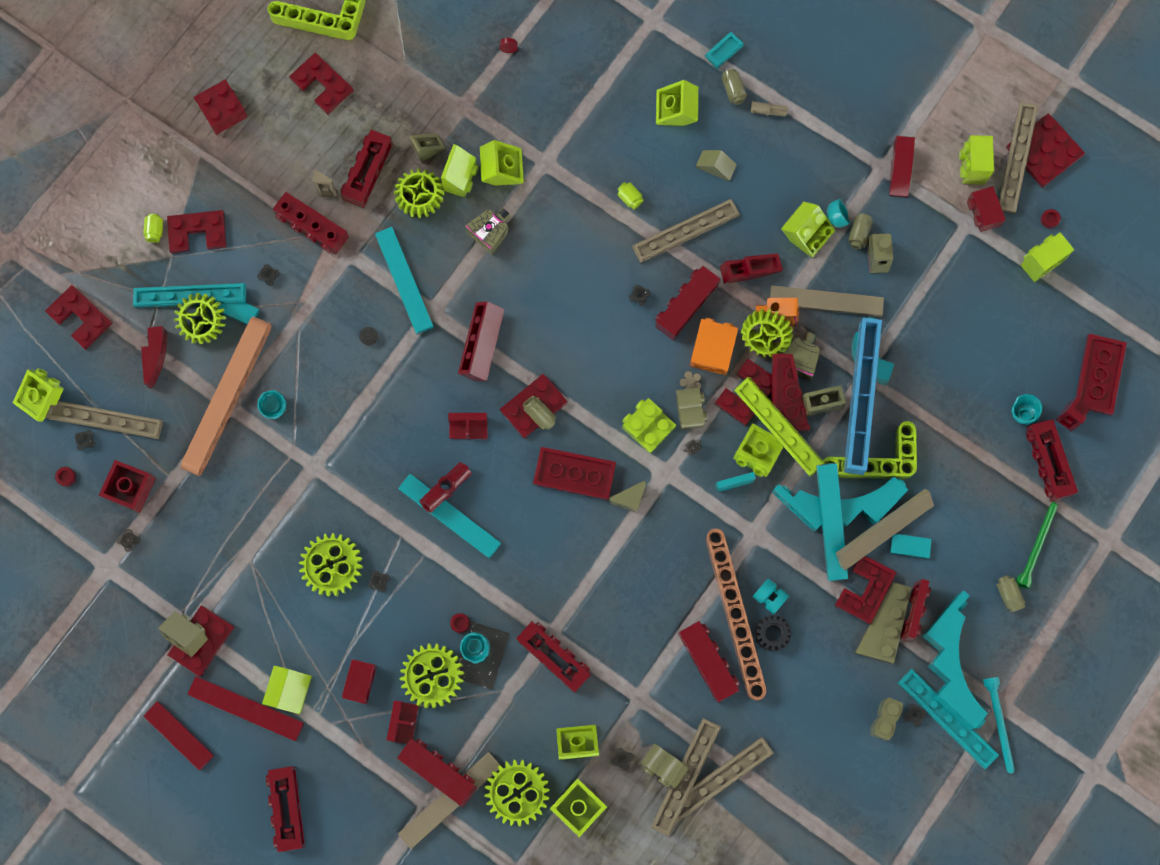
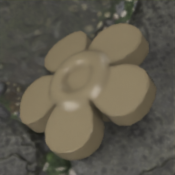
(691, 381)

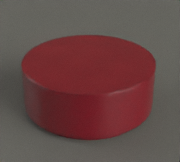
(508, 45)
(1050, 218)
(65, 476)
(460, 623)

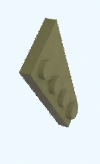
(885, 629)

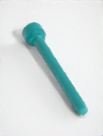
(992, 686)

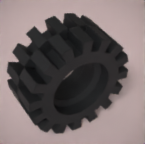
(775, 621)

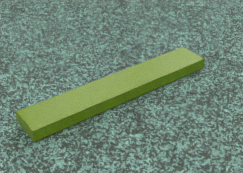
(779, 426)

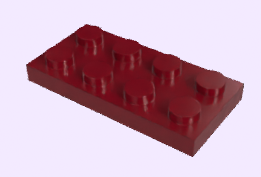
(1101, 373)
(574, 473)

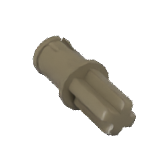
(768, 109)

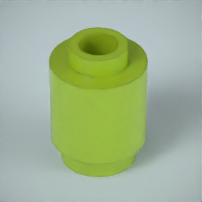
(630, 195)
(153, 228)

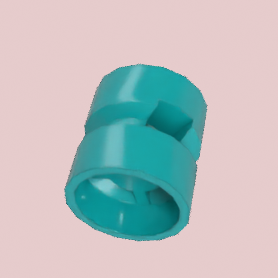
(764, 593)

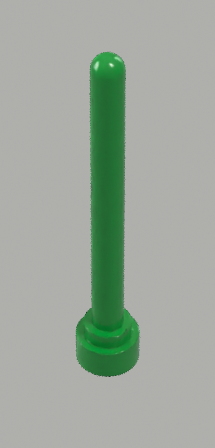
(1024, 579)

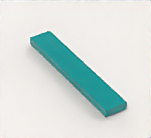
(404, 280)
(174, 294)
(452, 518)
(831, 519)
(966, 738)

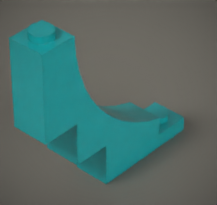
(871, 506)
(945, 637)

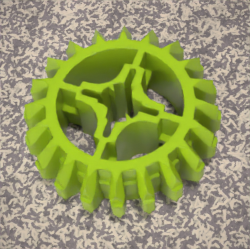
(406, 187)
(197, 326)
(771, 327)

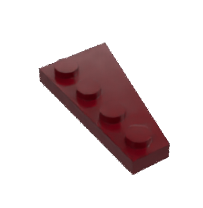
(786, 391)

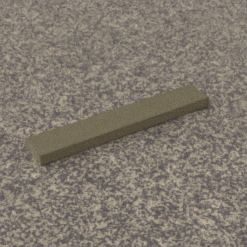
(1017, 157)
(685, 231)
(831, 301)
(105, 419)
(884, 529)
(694, 760)
(726, 775)
(443, 805)

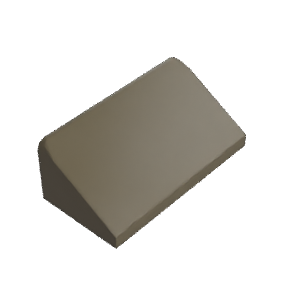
(323, 184)

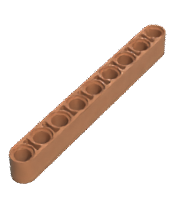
(226, 396)
(734, 624)

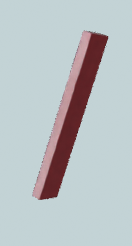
(245, 708)

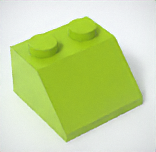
(677, 104)
(501, 164)
(459, 172)

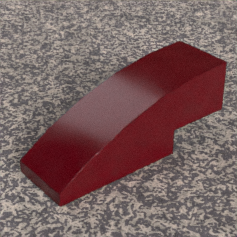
(901, 166)
(750, 268)
(154, 354)

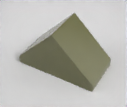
(426, 145)
(716, 163)
(629, 498)

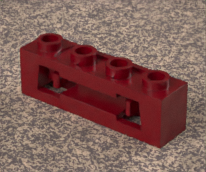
(353, 190)
(1039, 435)
(552, 642)
(276, 802)

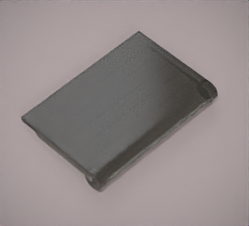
(485, 672)

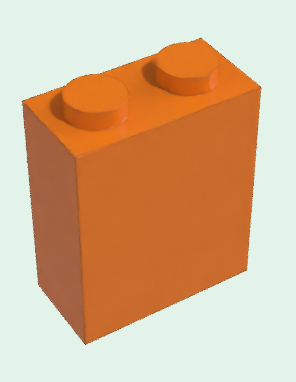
(714, 346)

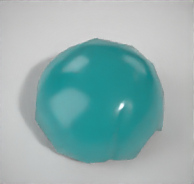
(838, 214)
(272, 404)
(1027, 409)
(474, 647)

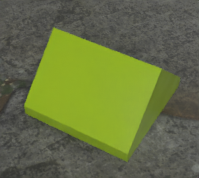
(287, 689)
(577, 742)

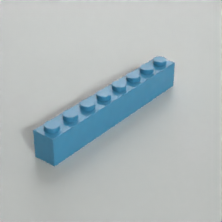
(862, 396)

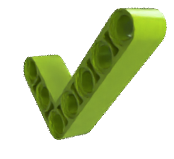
(321, 18)
(895, 464)

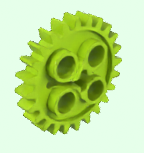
(337, 581)
(437, 693)
(527, 807)

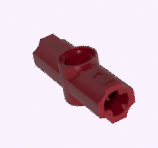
(453, 479)

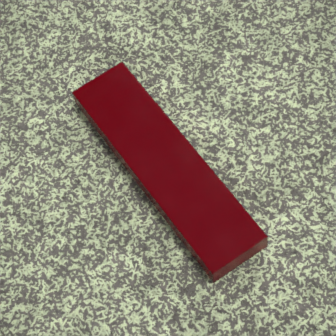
(178, 735)

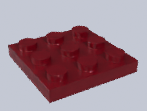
(1050, 151)

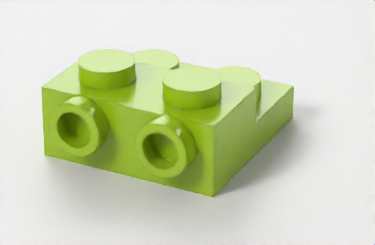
(37, 393)
(648, 425)
(758, 451)

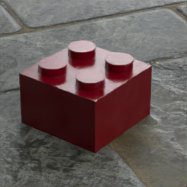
(220, 107)
(127, 486)

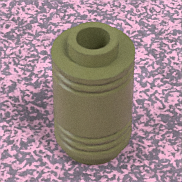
(734, 86)
(860, 231)
(539, 413)
(1010, 593)

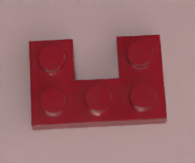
(336, 87)
(182, 225)
(94, 321)
(539, 388)
(735, 405)
(879, 580)
(911, 626)
(216, 631)

